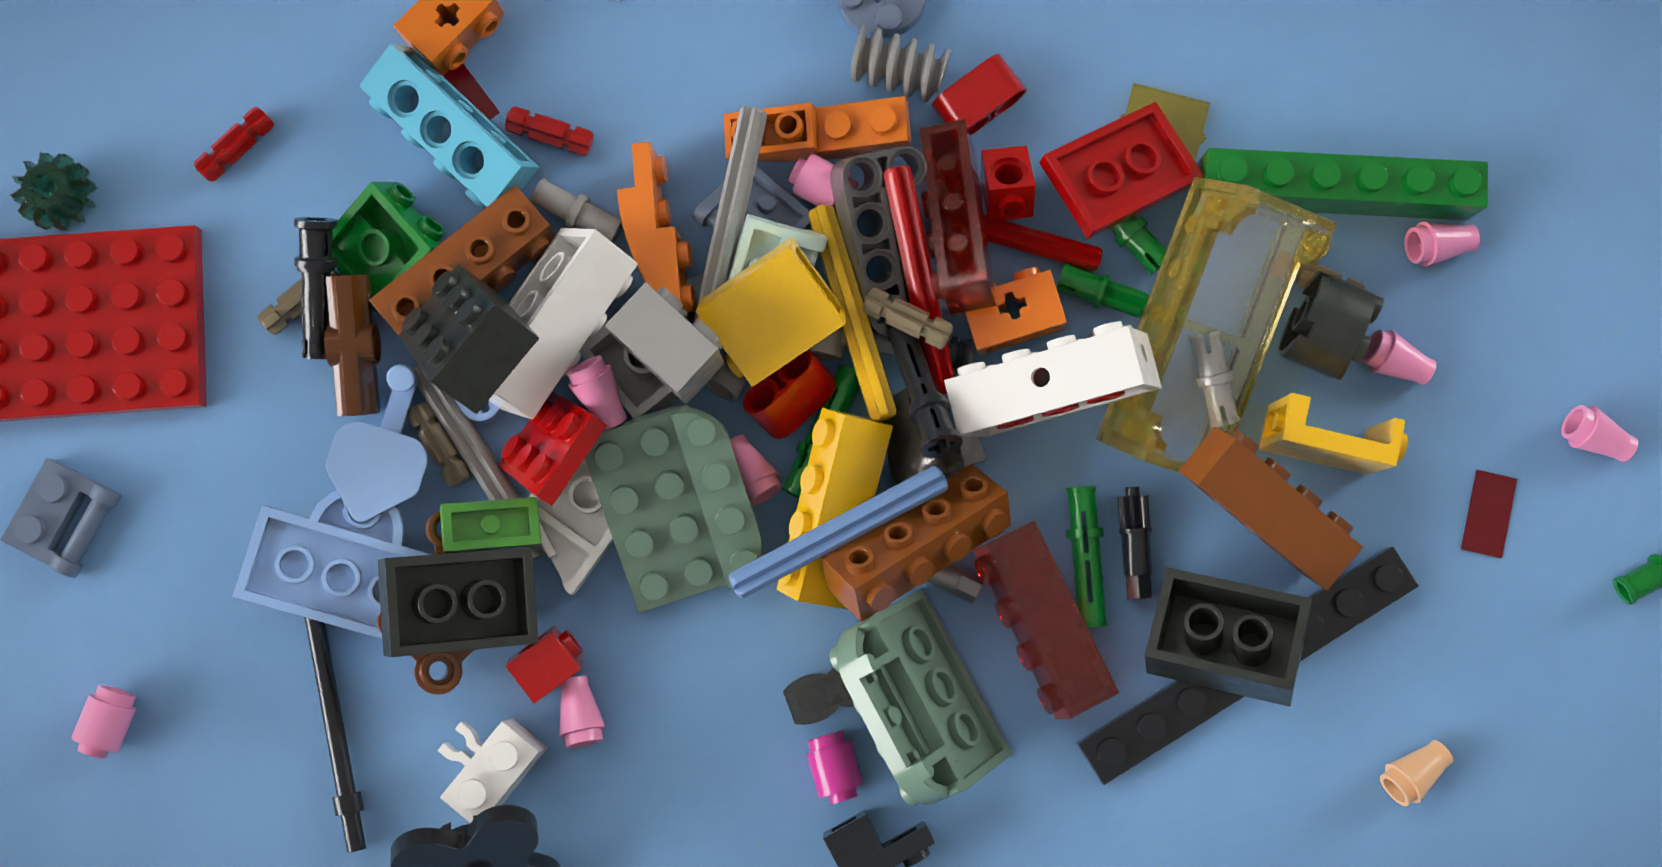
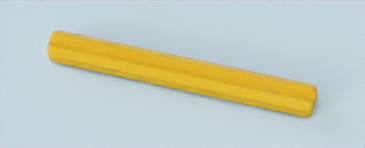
(857, 326)

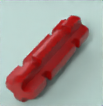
(549, 131)
(233, 144)

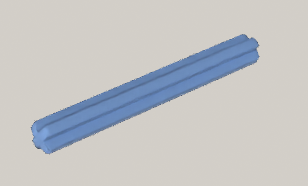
(838, 532)

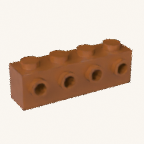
(487, 246)
(1270, 507)
(917, 544)

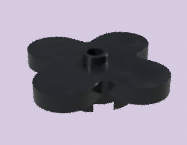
(493, 839)

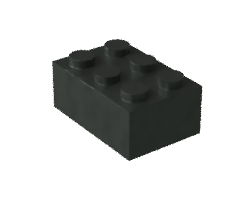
(466, 338)
(457, 601)
(1228, 636)

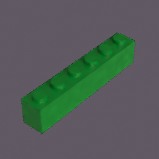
(1357, 182)

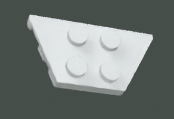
(574, 530)

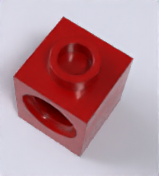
(1007, 183)
(547, 664)

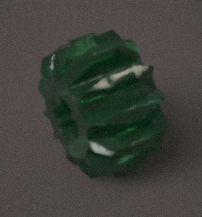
(41, 183)

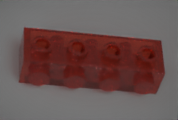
(956, 218)
(1045, 622)

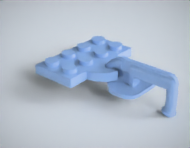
(330, 561)

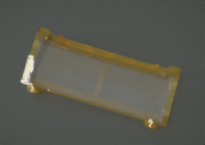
(1221, 271)

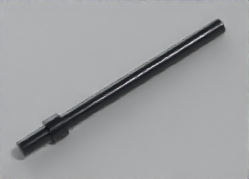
(347, 802)

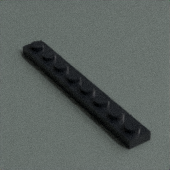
(1185, 705)

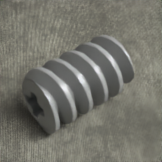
(898, 64)

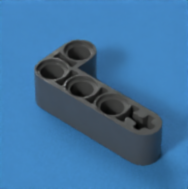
(873, 199)

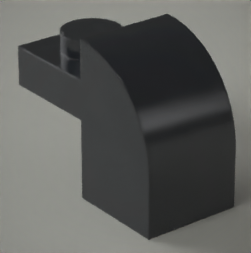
(858, 844)

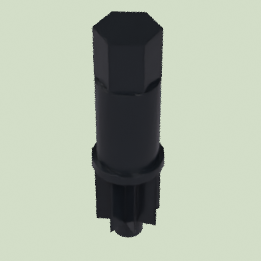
(1136, 549)

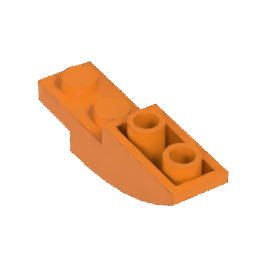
(828, 130)
(648, 230)

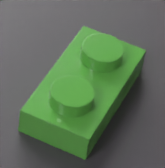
(490, 524)

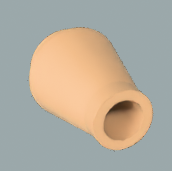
(1415, 773)

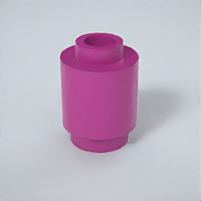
(834, 767)

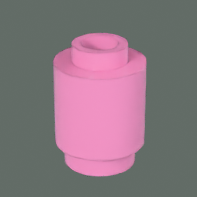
(812, 180)
(104, 721)

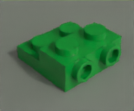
(383, 235)

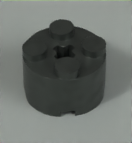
(1330, 325)

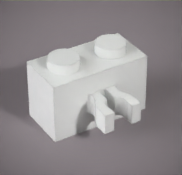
(493, 770)

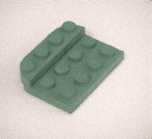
(674, 504)
(918, 701)

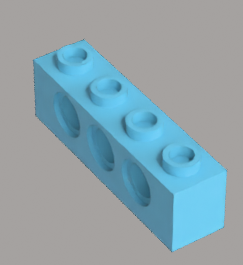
(391, 87)

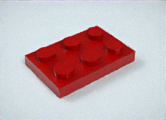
(1120, 169)
(551, 447)

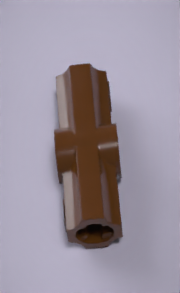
(352, 345)

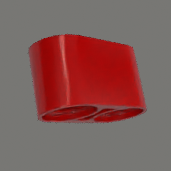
(980, 94)
(790, 395)

